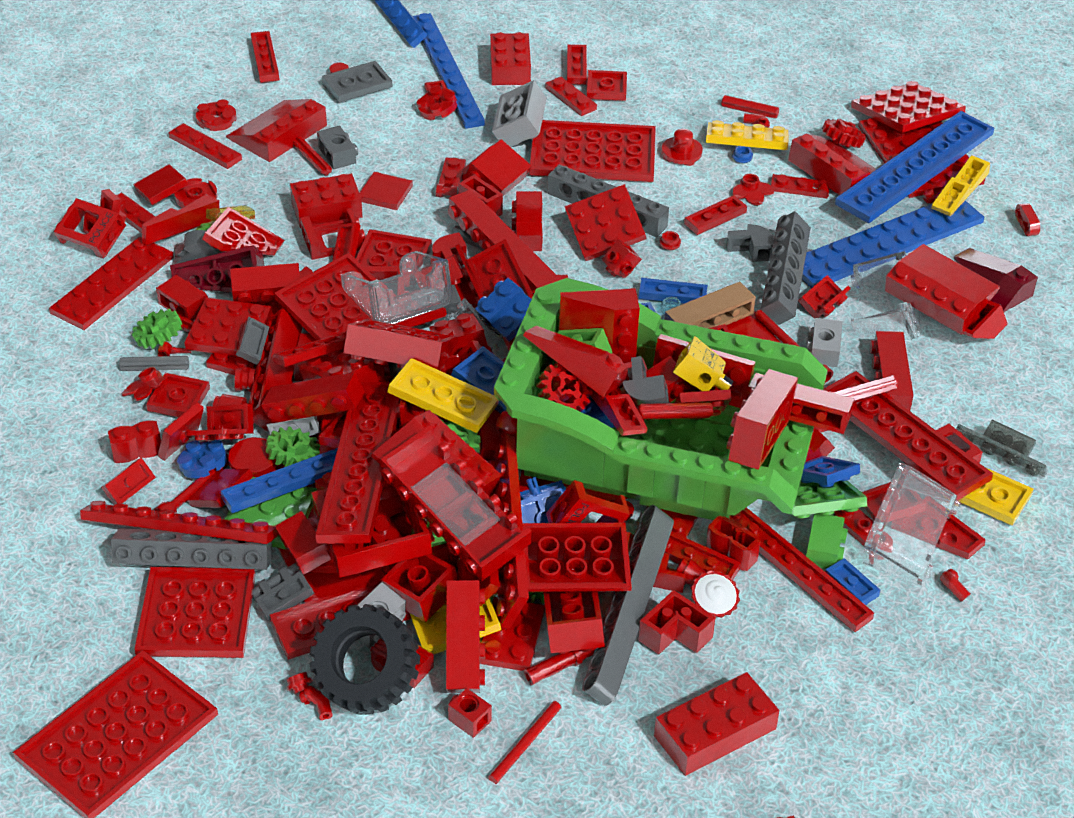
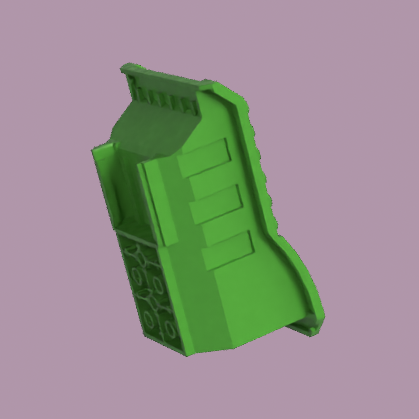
(678, 460)

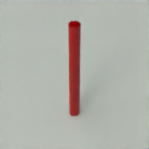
(524, 742)

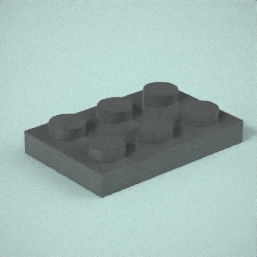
(357, 81)

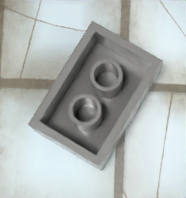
(519, 114)

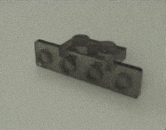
(1007, 443)

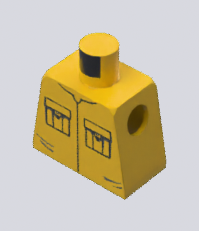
(702, 367)

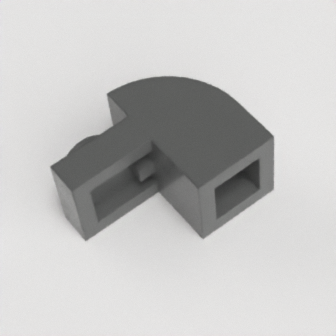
(754, 239)
(194, 247)
(643, 388)

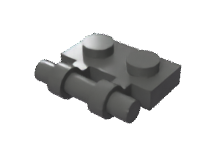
(282, 590)

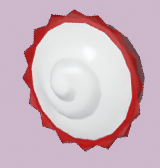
(715, 593)

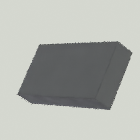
(252, 340)

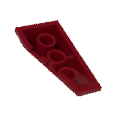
(1014, 280)

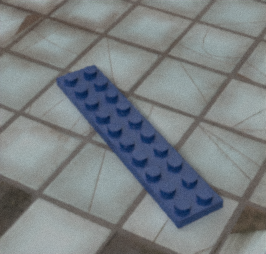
(914, 167)
(887, 238)

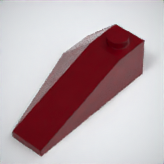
(214, 271)

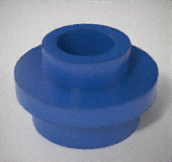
(742, 154)

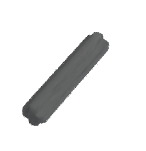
(158, 362)

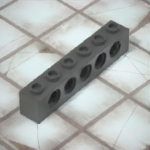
(576, 186)
(786, 268)
(188, 550)

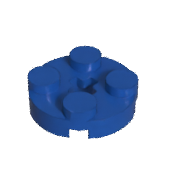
(201, 458)

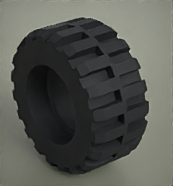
(337, 639)

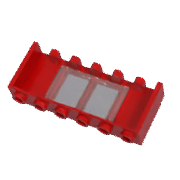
(454, 504)

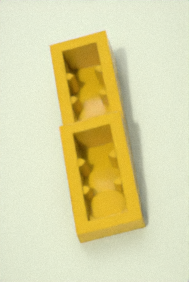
(962, 185)

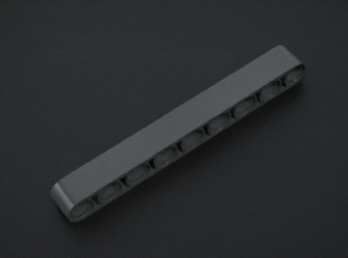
(628, 607)

